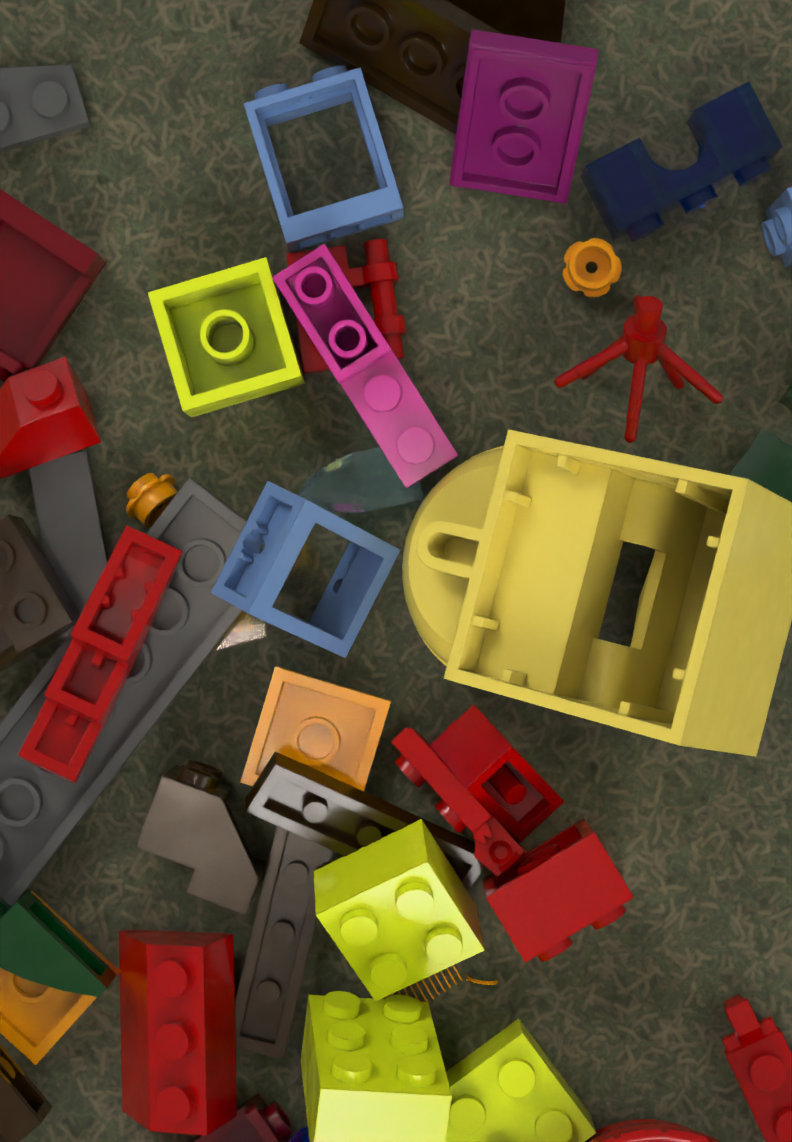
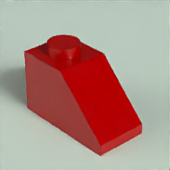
(43, 417)
(496, 773)

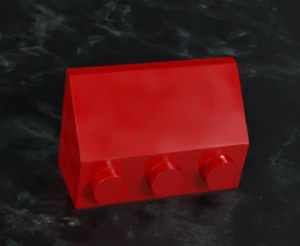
(178, 1030)

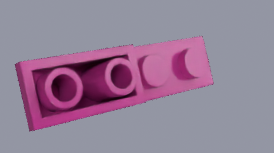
(365, 366)

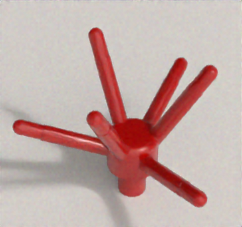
(642, 345)

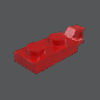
(493, 842)
(761, 1067)

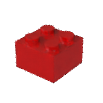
(557, 892)

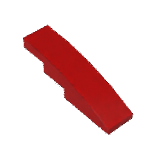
(100, 654)

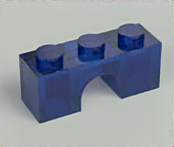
(731, 142)

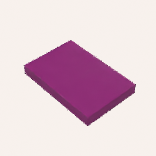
(521, 115)

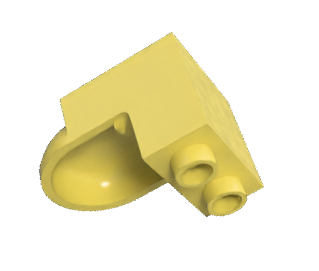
(519, 566)

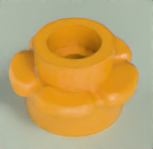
(597, 252)
(147, 495)

